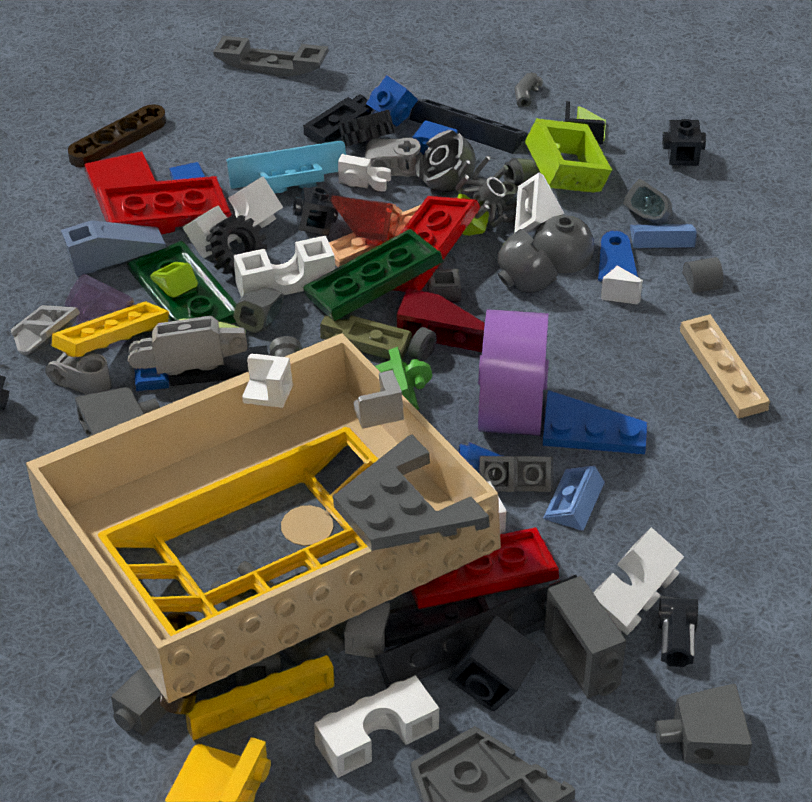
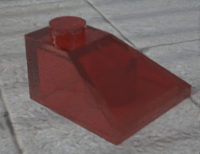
(369, 219)

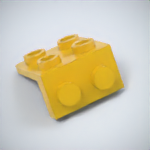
(220, 775)

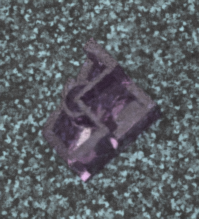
(95, 299)

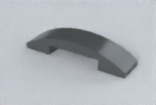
(239, 54)

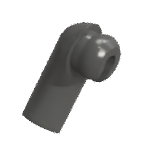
(522, 89)

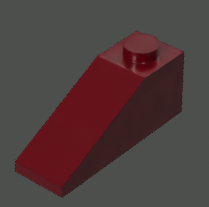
(450, 323)

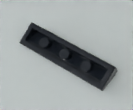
(469, 125)

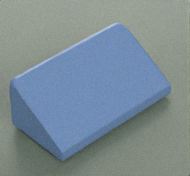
(663, 236)
(575, 497)

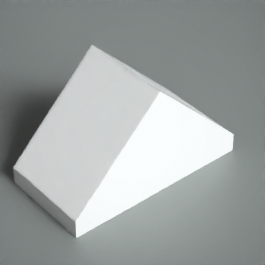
(535, 204)

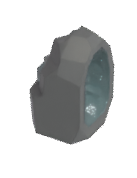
(648, 203)
(258, 309)

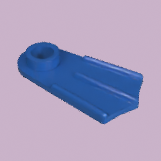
(615, 255)

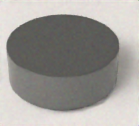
(422, 344)

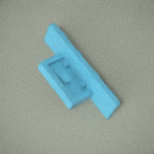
(286, 167)

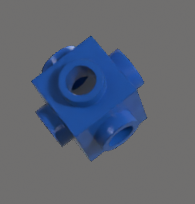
(392, 97)

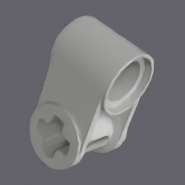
(394, 155)
(84, 374)

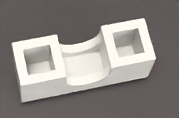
(252, 201)
(311, 261)
(649, 565)
(400, 708)

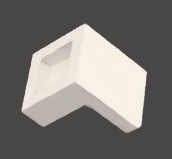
(269, 380)

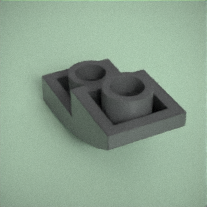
(518, 472)

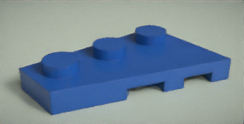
(591, 427)

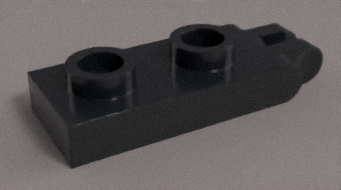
(325, 126)

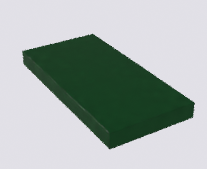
(372, 274)
(201, 301)

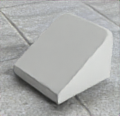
(621, 286)

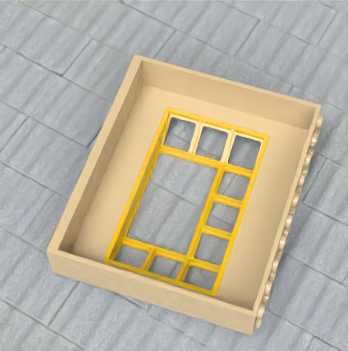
(218, 456)

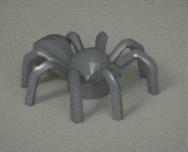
(489, 192)

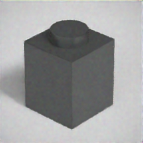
(137, 703)

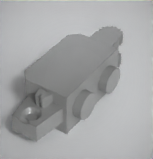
(187, 346)

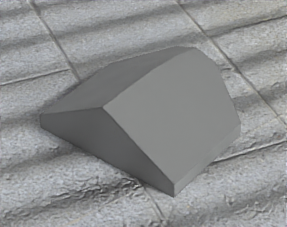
(38, 327)

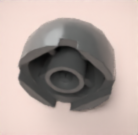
(444, 159)
(566, 243)
(524, 264)

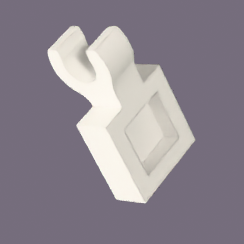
(358, 172)

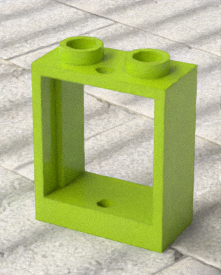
(551, 138)

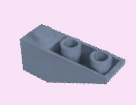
(104, 244)

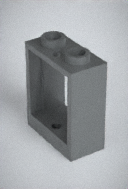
(584, 637)

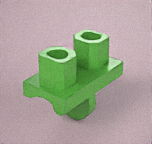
(407, 376)

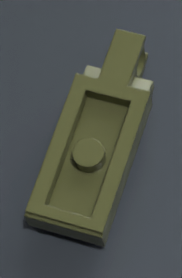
(368, 335)

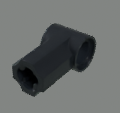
(678, 625)

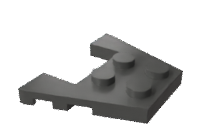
(391, 512)
(482, 770)

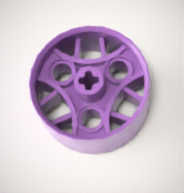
(513, 372)

